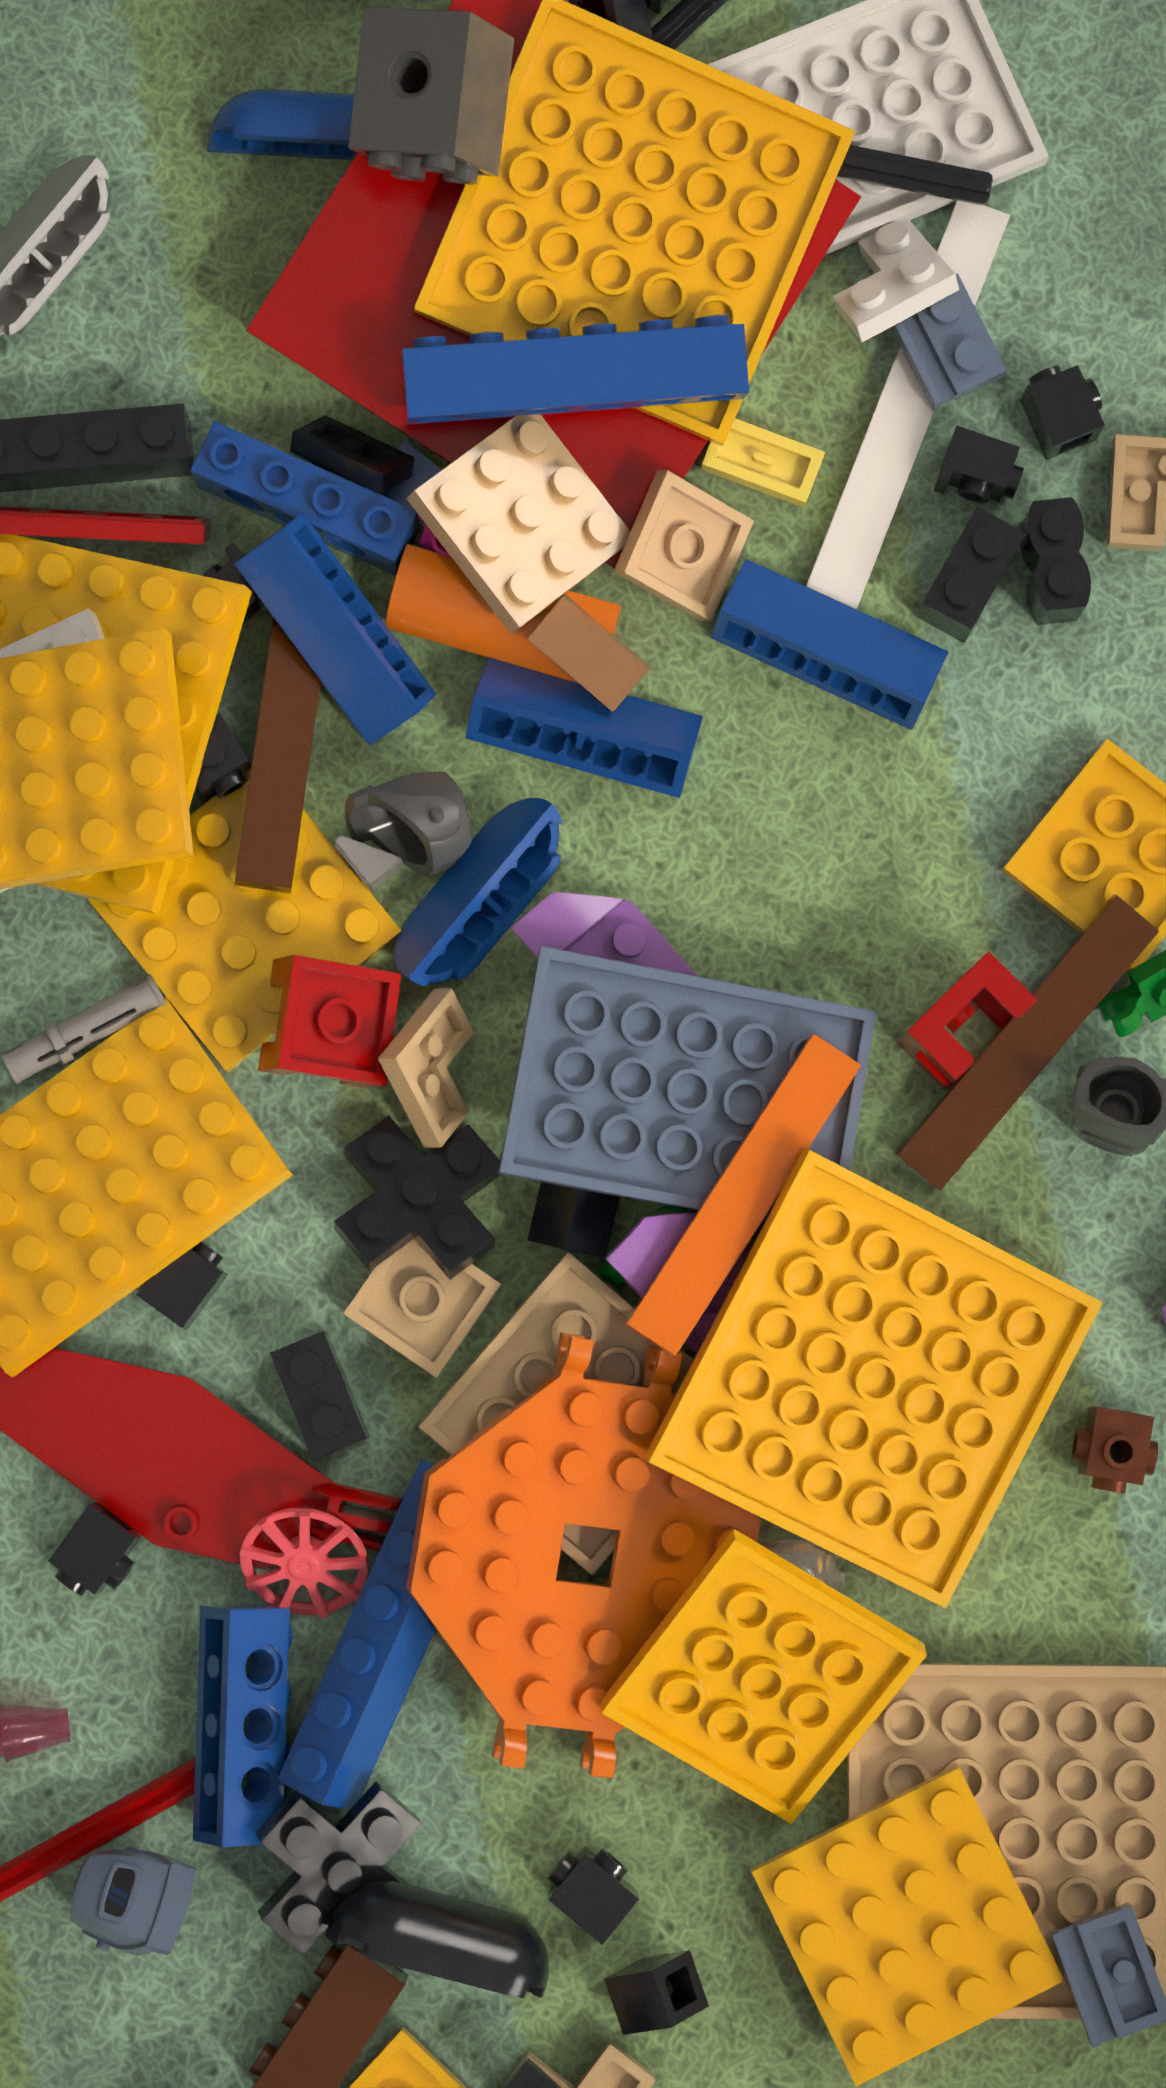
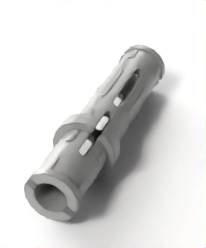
(82, 1029)

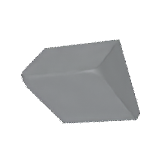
(368, 863)

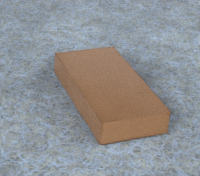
(589, 652)

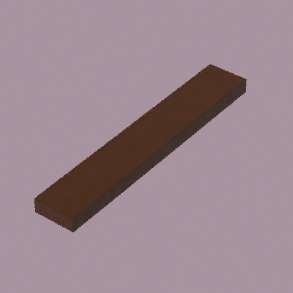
(278, 768)
(1027, 1042)

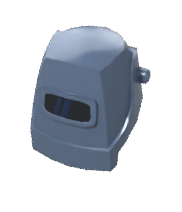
(132, 1900)

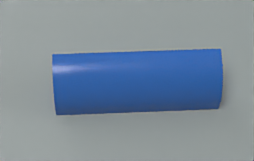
(336, 629)
(828, 644)
(571, 727)

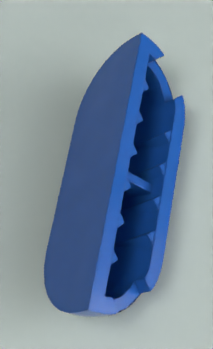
(284, 124)
(480, 894)

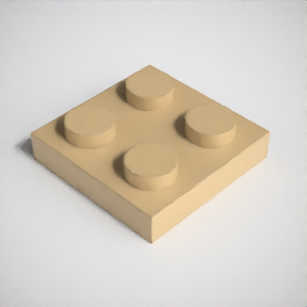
(683, 546)
(418, 1307)

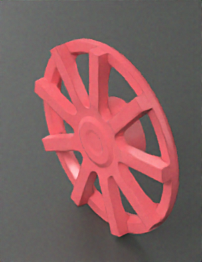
(304, 1563)

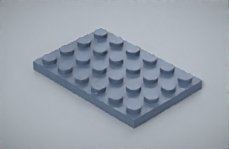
(656, 1076)

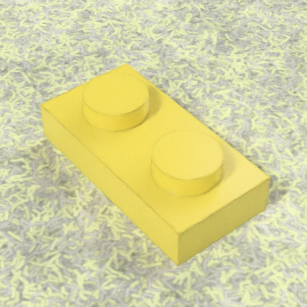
(765, 462)

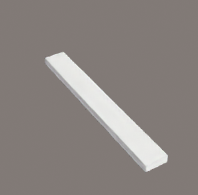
(897, 428)

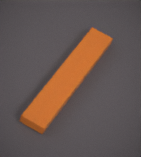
(742, 1195)

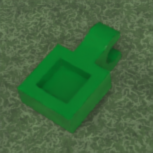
(1142, 997)

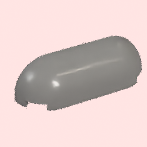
(50, 237)

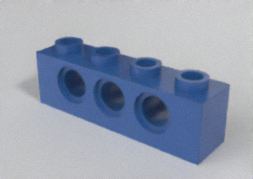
(285, 486)
(224, 1698)

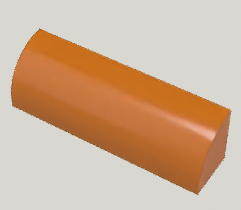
(443, 606)

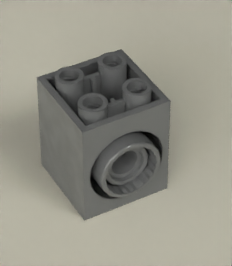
(431, 93)

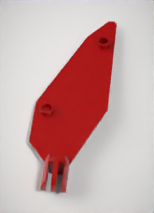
(172, 1457)

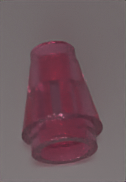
(31, 1730)

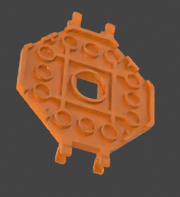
(495, 1538)

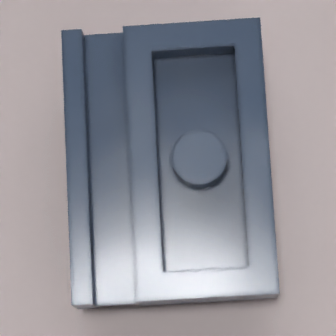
(949, 348)
(1110, 1974)

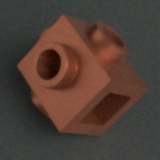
(1137, 1450)

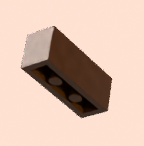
(331, 2024)

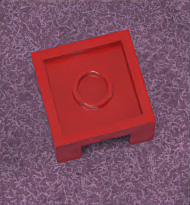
(991, 990)
(331, 1020)

